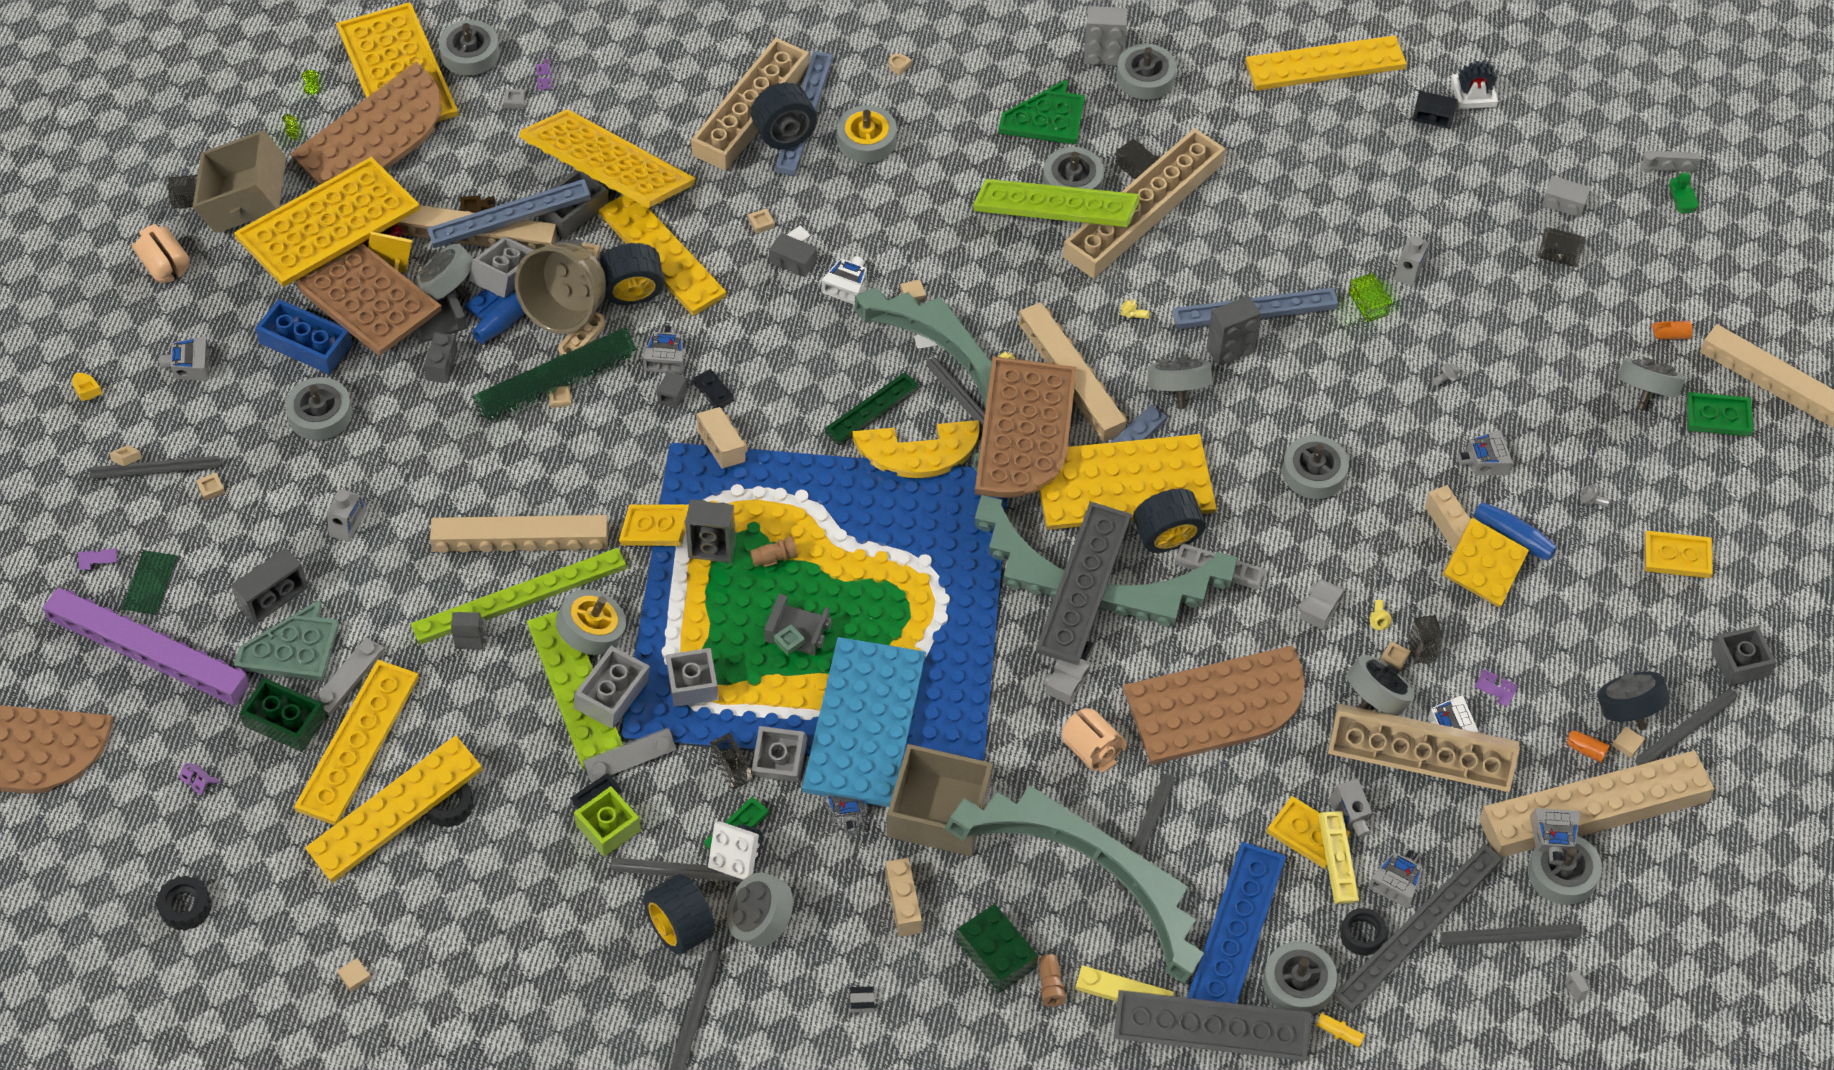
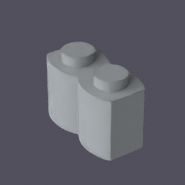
(1321, 603)
(1066, 680)

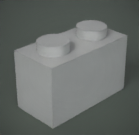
(1566, 196)

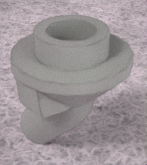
(1450, 372)
(1590, 495)

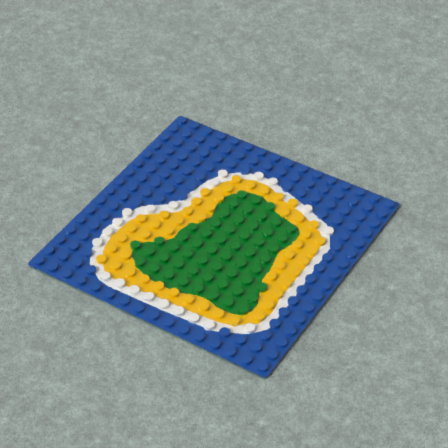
(873, 546)

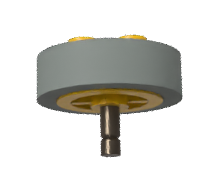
(866, 133)
(590, 621)

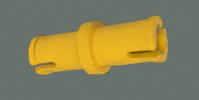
(1340, 1030)

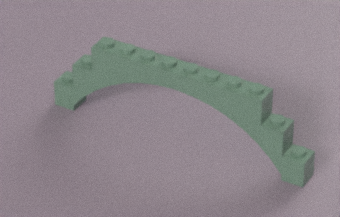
(935, 322)
(1147, 602)
(1148, 883)

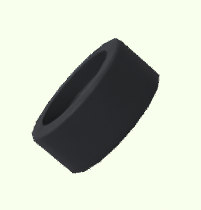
(1370, 917)

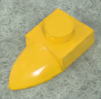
(85, 386)

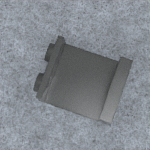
(447, 321)
(808, 624)

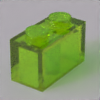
(1370, 297)

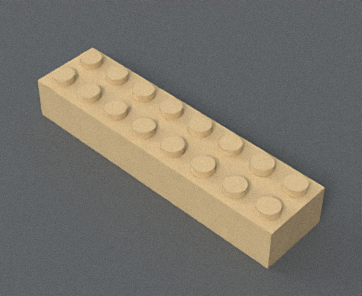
(731, 124)
(1424, 747)

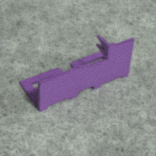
(544, 72)
(104, 556)
(1504, 696)
(200, 773)

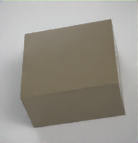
(239, 181)
(928, 794)

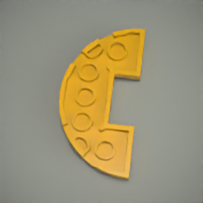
(919, 458)

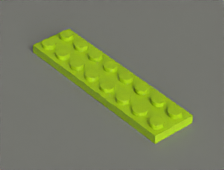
(1056, 202)
(566, 672)

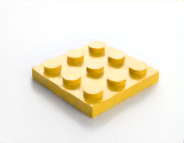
(1485, 562)

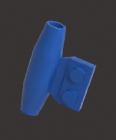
(496, 311)
(1516, 530)

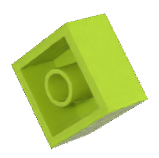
(607, 821)

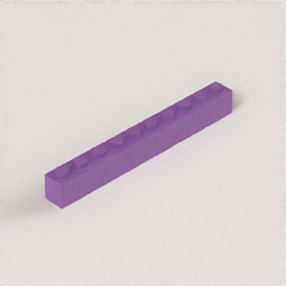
(146, 646)

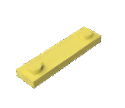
(1338, 857)
(1107, 984)

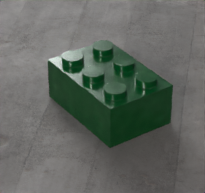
(283, 714)
(997, 948)

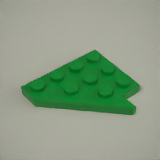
(1047, 116)

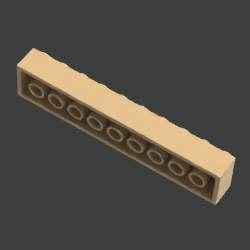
(1159, 191)
(1602, 801)

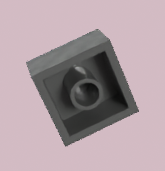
(1743, 655)

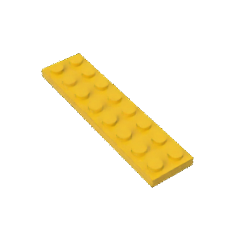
(1325, 62)
(681, 271)
(356, 742)
(393, 809)

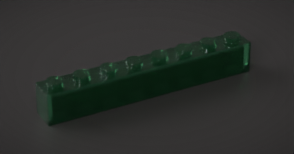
(553, 373)

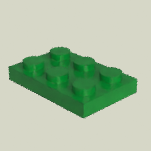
(1719, 414)

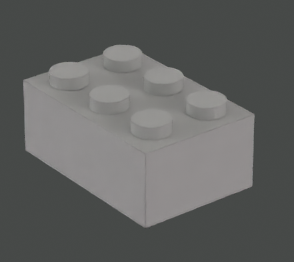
(1105, 35)
(497, 266)
(611, 687)

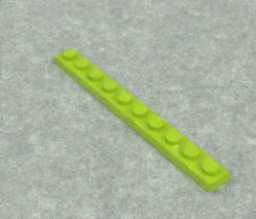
(523, 593)

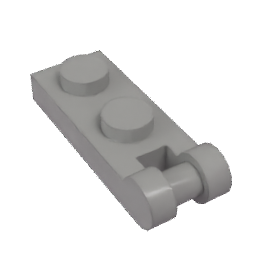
(1670, 161)

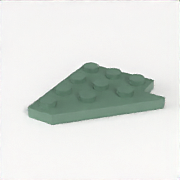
(293, 647)

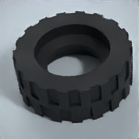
(458, 814)
(178, 886)

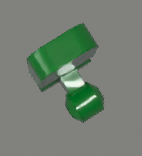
(1683, 193)

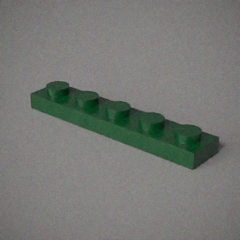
(871, 408)

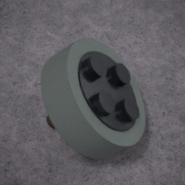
(1380, 685)

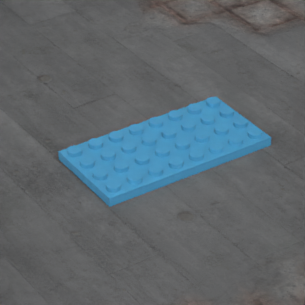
(864, 721)

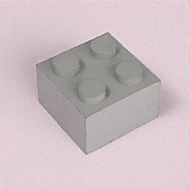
(692, 677)
(779, 754)

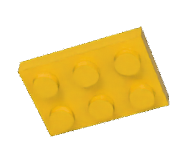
(654, 525)
(1678, 554)
(1300, 830)

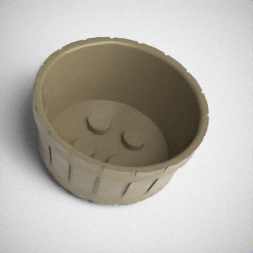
(560, 287)

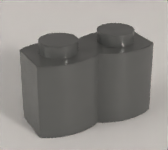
(469, 630)

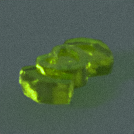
(311, 82)
(291, 126)

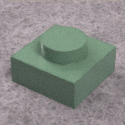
(789, 639)

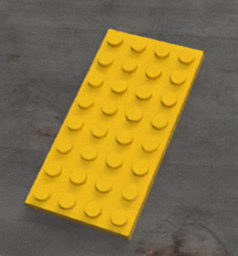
(388, 44)
(607, 158)
(326, 221)
(1125, 476)

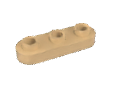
(587, 332)

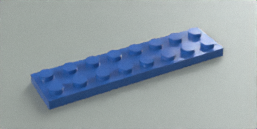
(1237, 924)

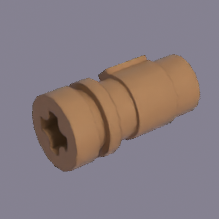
(771, 553)
(1050, 975)

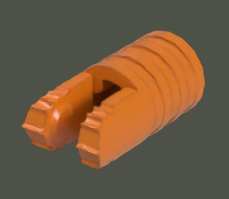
(1672, 330)
(1588, 745)

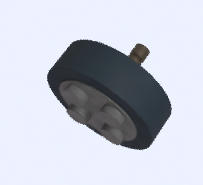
(1634, 697)

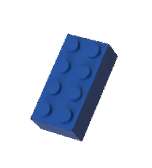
(303, 336)

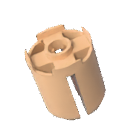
(161, 253)
(1093, 739)

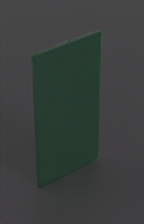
(149, 582)

